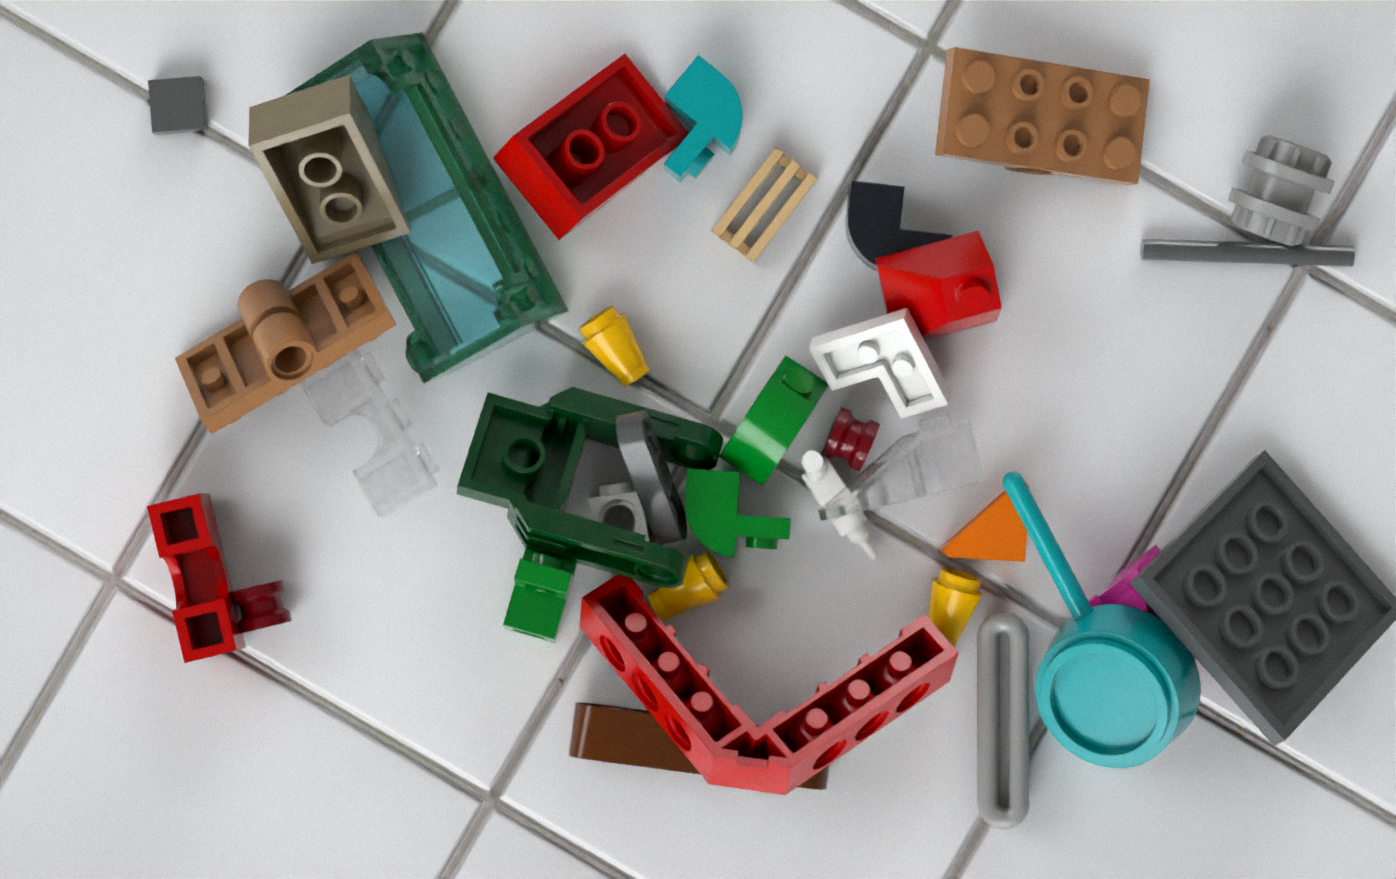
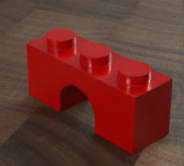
(195, 558)

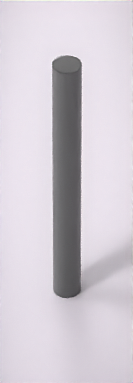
(1247, 252)

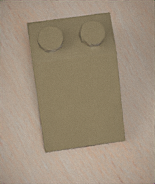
(327, 169)

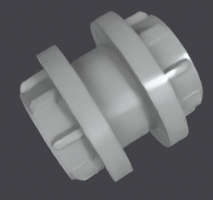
(1281, 190)

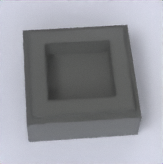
(177, 105)

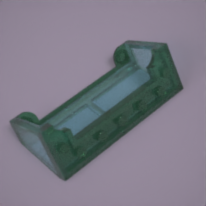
(469, 262)

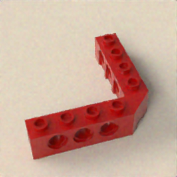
(721, 736)

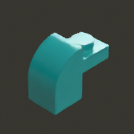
(714, 110)

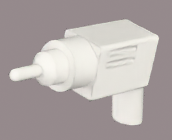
(824, 484)

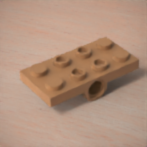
(1042, 117)
(283, 339)

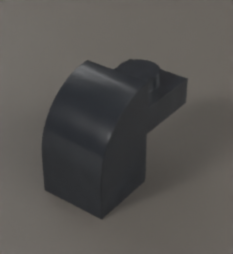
(875, 220)

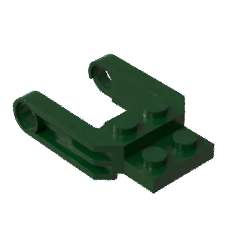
(528, 463)

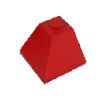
(942, 285)

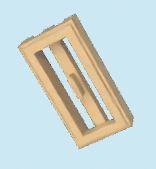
(791, 169)

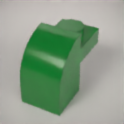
(774, 420)
(713, 516)
(539, 595)

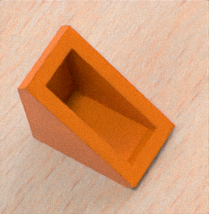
(991, 534)

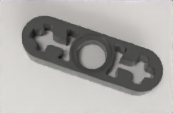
(651, 477)

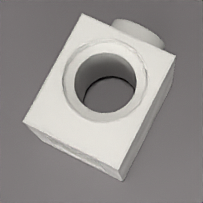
(615, 495)

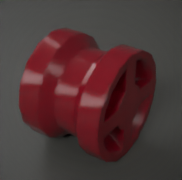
(850, 439)
(261, 606)

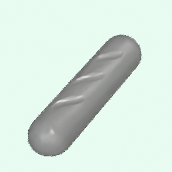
(1003, 720)

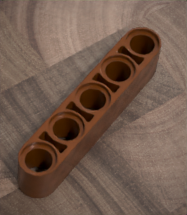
(636, 739)

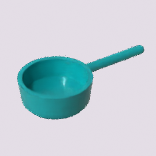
(1114, 675)

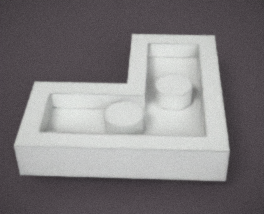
(884, 349)

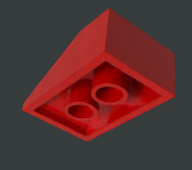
(590, 146)

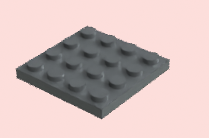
(1268, 597)

